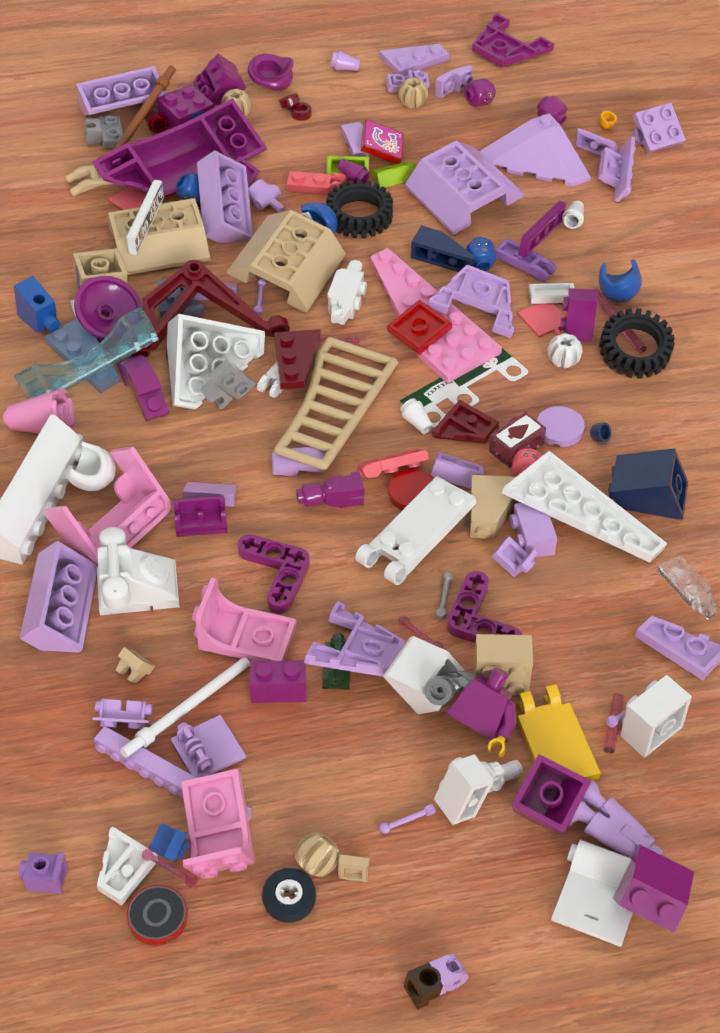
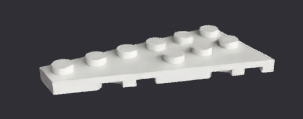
(567, 496)

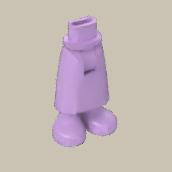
(612, 824)

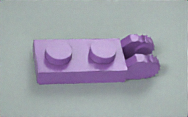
(532, 264)

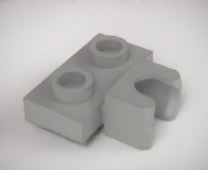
(105, 129)
(227, 382)

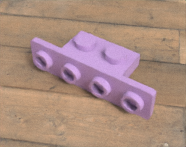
(617, 168)

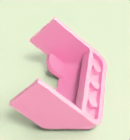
(140, 508)

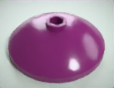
(105, 296)

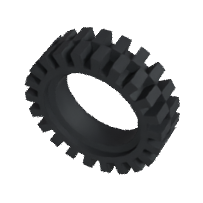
(366, 193)
(645, 323)

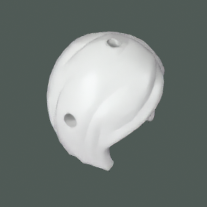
(94, 470)

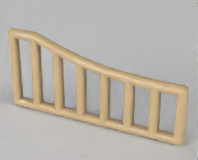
(351, 419)

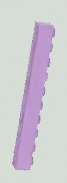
(145, 762)

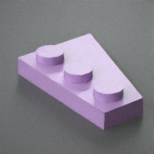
(413, 58)
(687, 650)

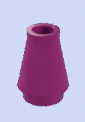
(353, 171)

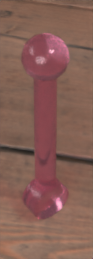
(354, 340)
(404, 621)
(190, 880)

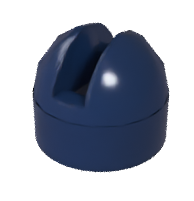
(600, 432)

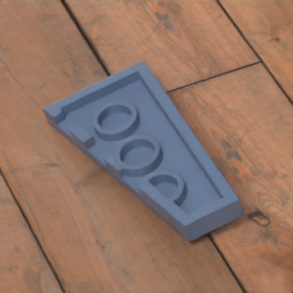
(73, 341)

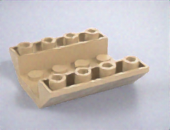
(171, 240)
(307, 260)

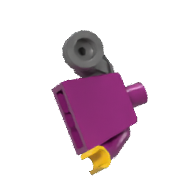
(480, 706)

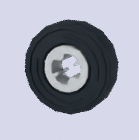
(294, 882)

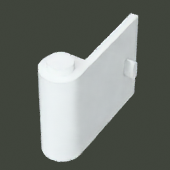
(589, 892)

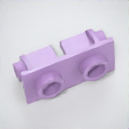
(111, 713)

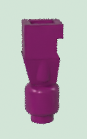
(336, 492)

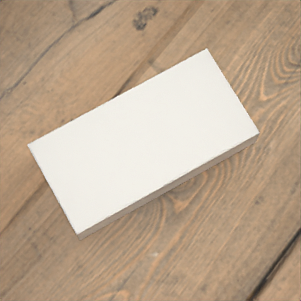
(548, 292)

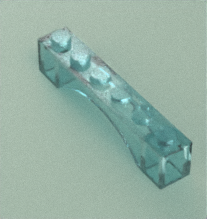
(127, 337)

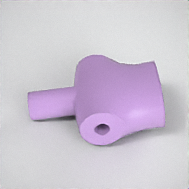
(265, 194)

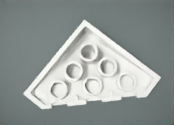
(199, 347)

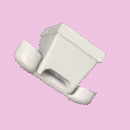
(133, 578)

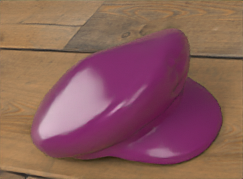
(271, 71)

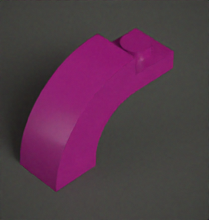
(146, 386)

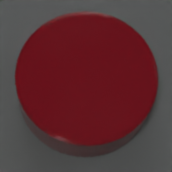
(289, 100)
(301, 111)

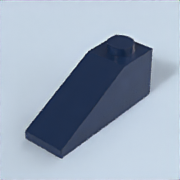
(440, 250)

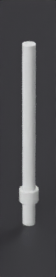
(147, 735)

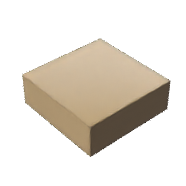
(353, 868)

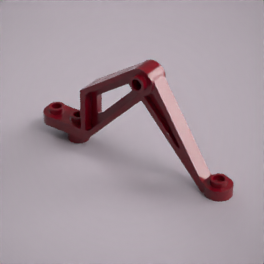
(199, 279)

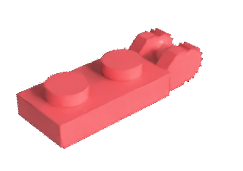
(314, 182)
(390, 463)

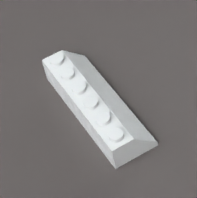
(37, 486)

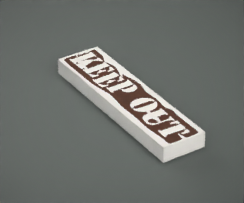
(145, 217)

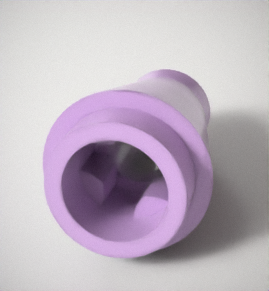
(343, 61)

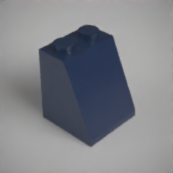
(650, 483)

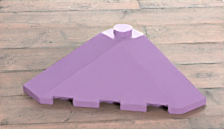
(538, 149)

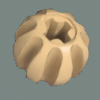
(413, 92)
(241, 99)
(317, 854)

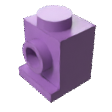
(44, 872)

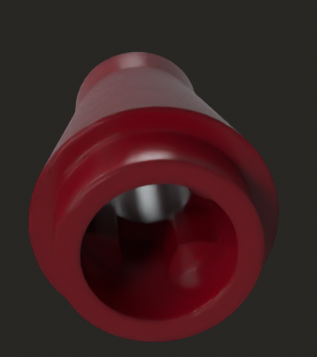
(156, 121)

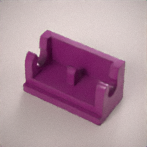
(200, 516)

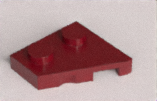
(465, 424)

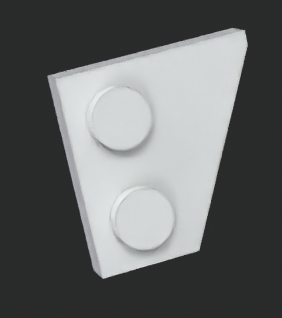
(122, 867)

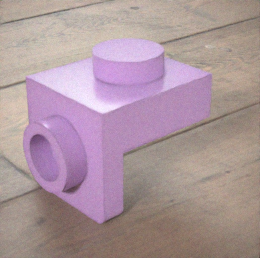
(513, 557)

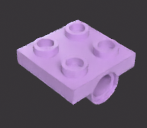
(658, 128)

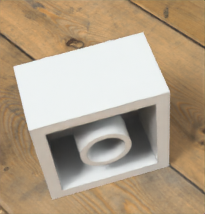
(655, 715)

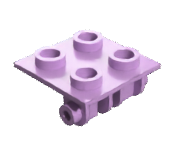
(207, 747)

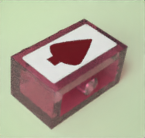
(516, 435)

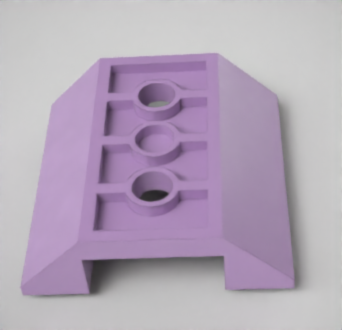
(448, 190)

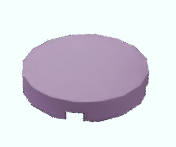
(562, 426)

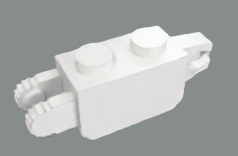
(346, 292)

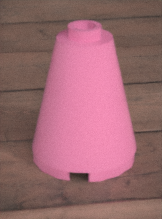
(34, 412)

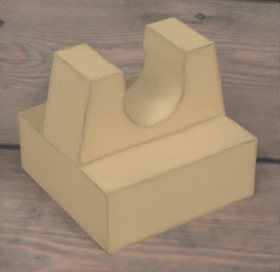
(137, 663)

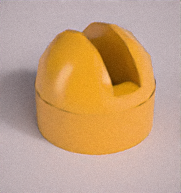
(605, 116)

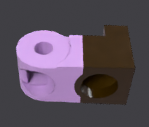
(434, 979)

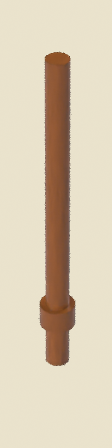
(161, 85)

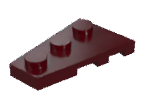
(295, 356)

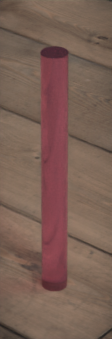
(630, 334)

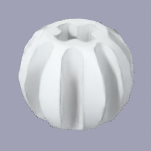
(565, 350)

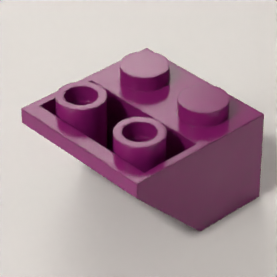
(218, 78)

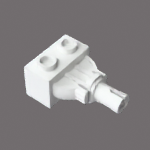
(468, 784)

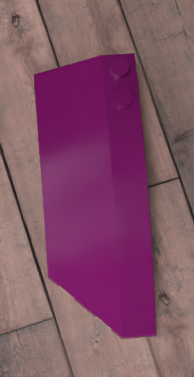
(180, 148)

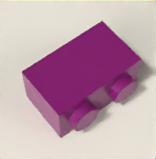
(580, 313)
(278, 681)

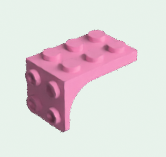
(240, 630)
(217, 824)

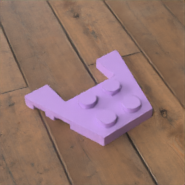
(481, 291)
(366, 650)

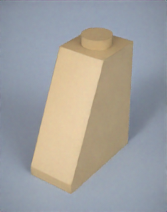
(492, 506)

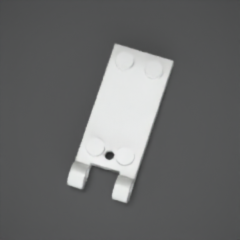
(417, 529)

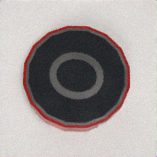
(157, 914)

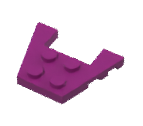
(504, 48)

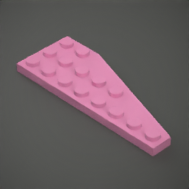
(456, 351)

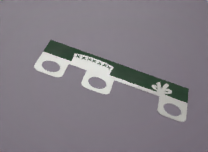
(440, 390)

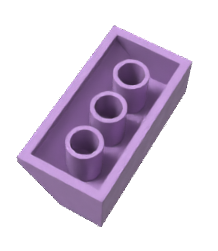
(117, 90)
(224, 199)
(59, 600)

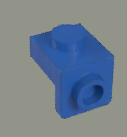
(169, 843)

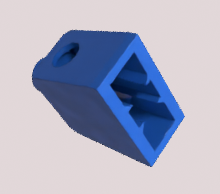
(35, 305)

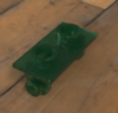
(333, 677)

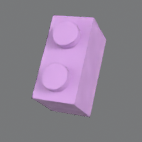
(533, 530)

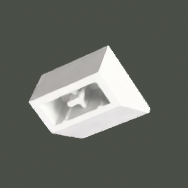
(416, 666)

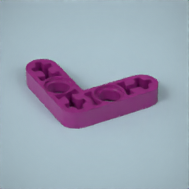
(286, 567)
(472, 621)

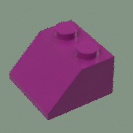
(550, 795)
(655, 888)

